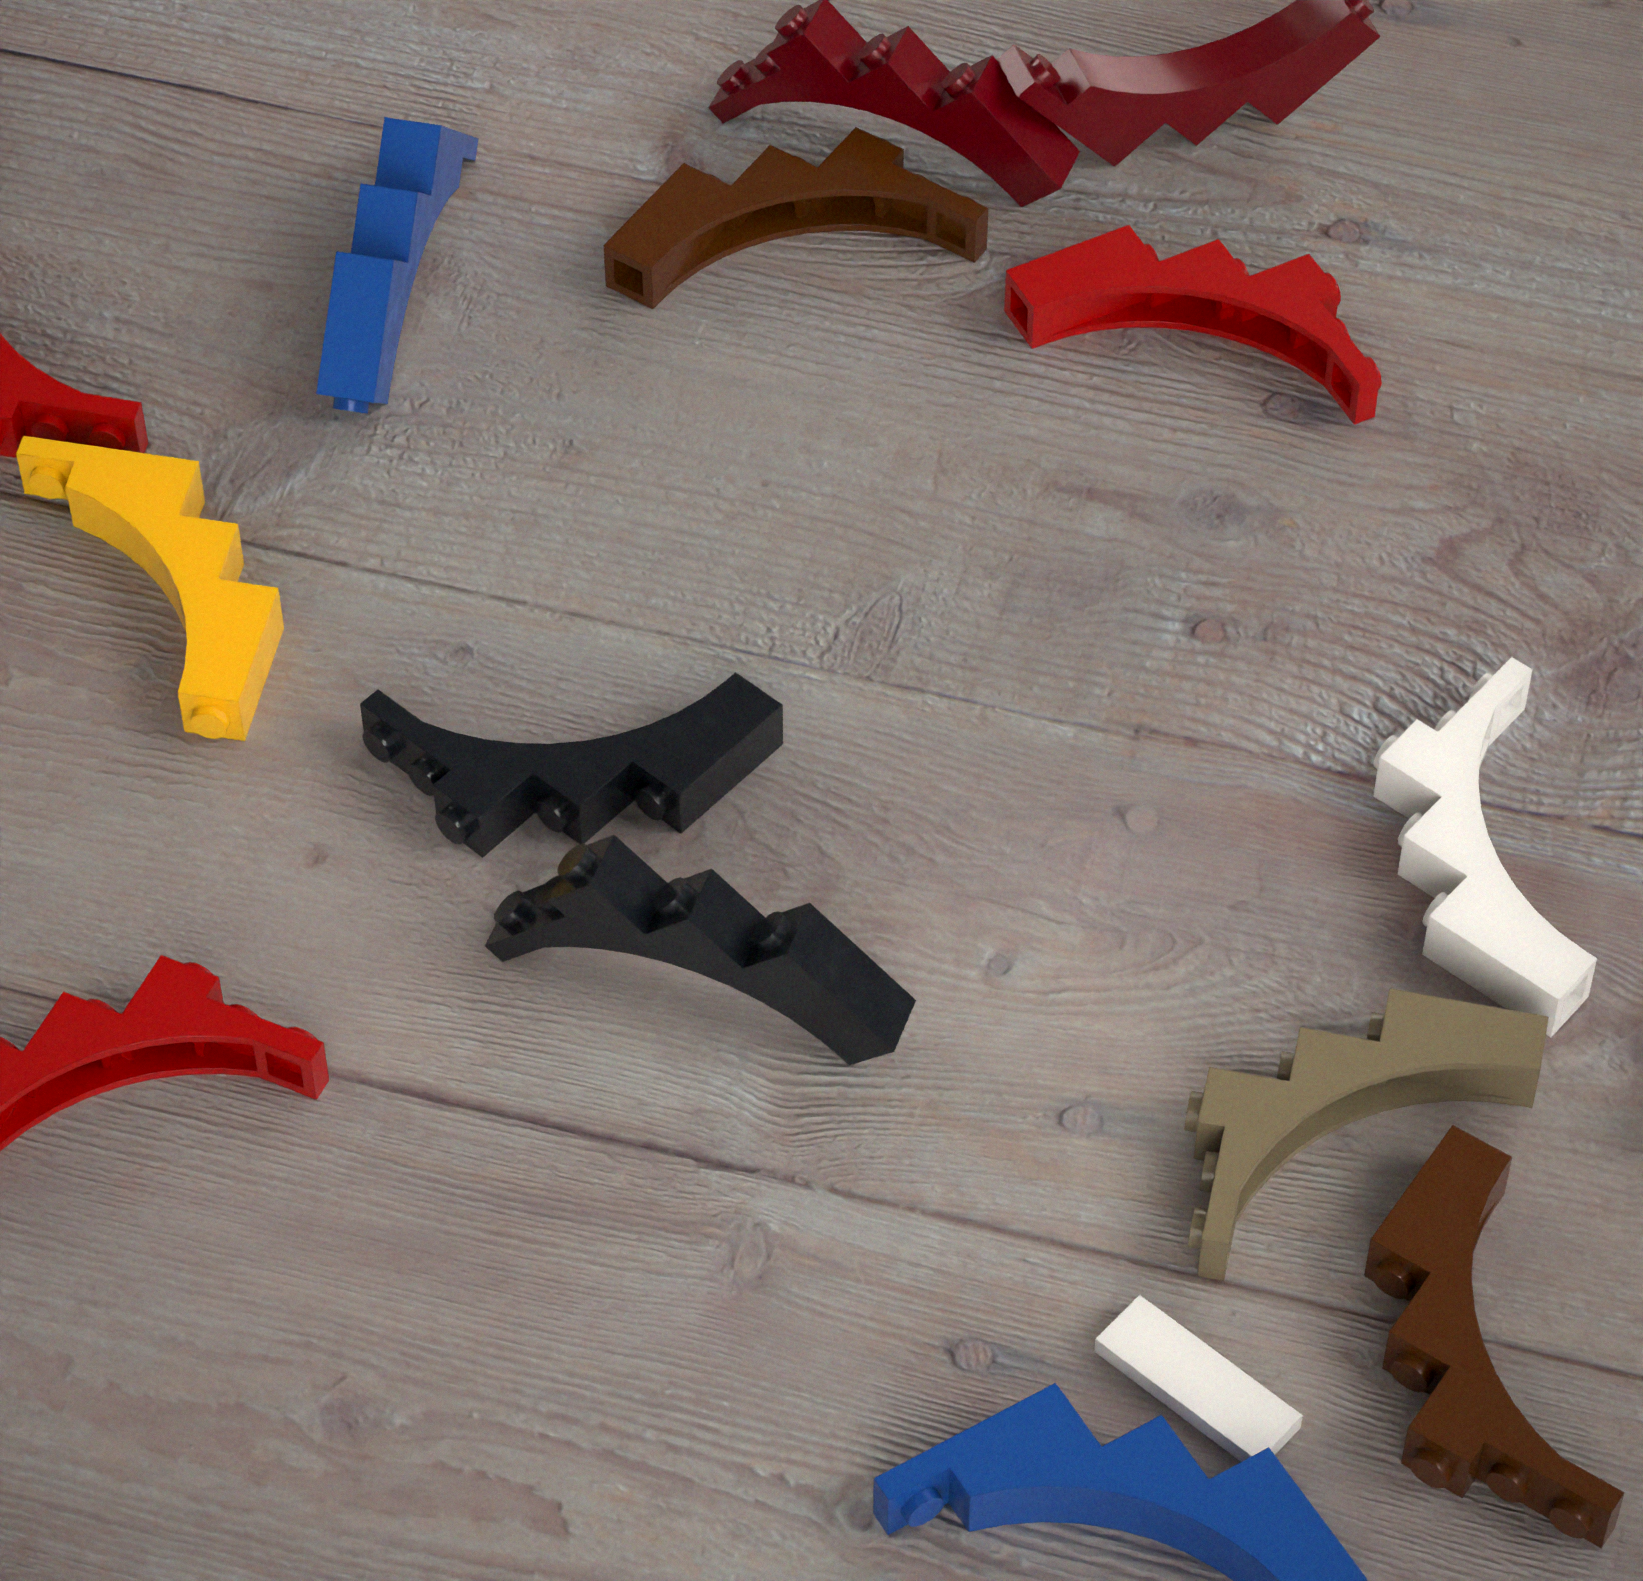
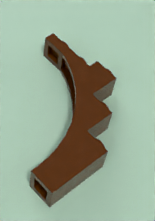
(779, 196)
(1437, 1348)

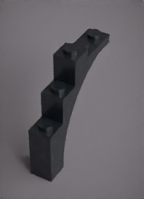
(578, 787)
(702, 924)

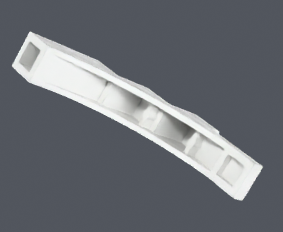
(1478, 918)

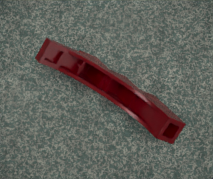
(901, 79)

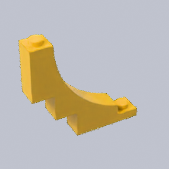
(152, 515)

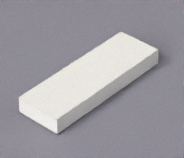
(1196, 1381)

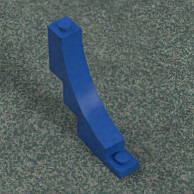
(373, 283)
(1048, 1467)

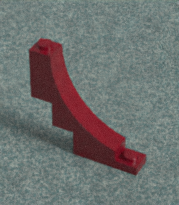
(1124, 99)

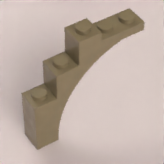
(1412, 1056)

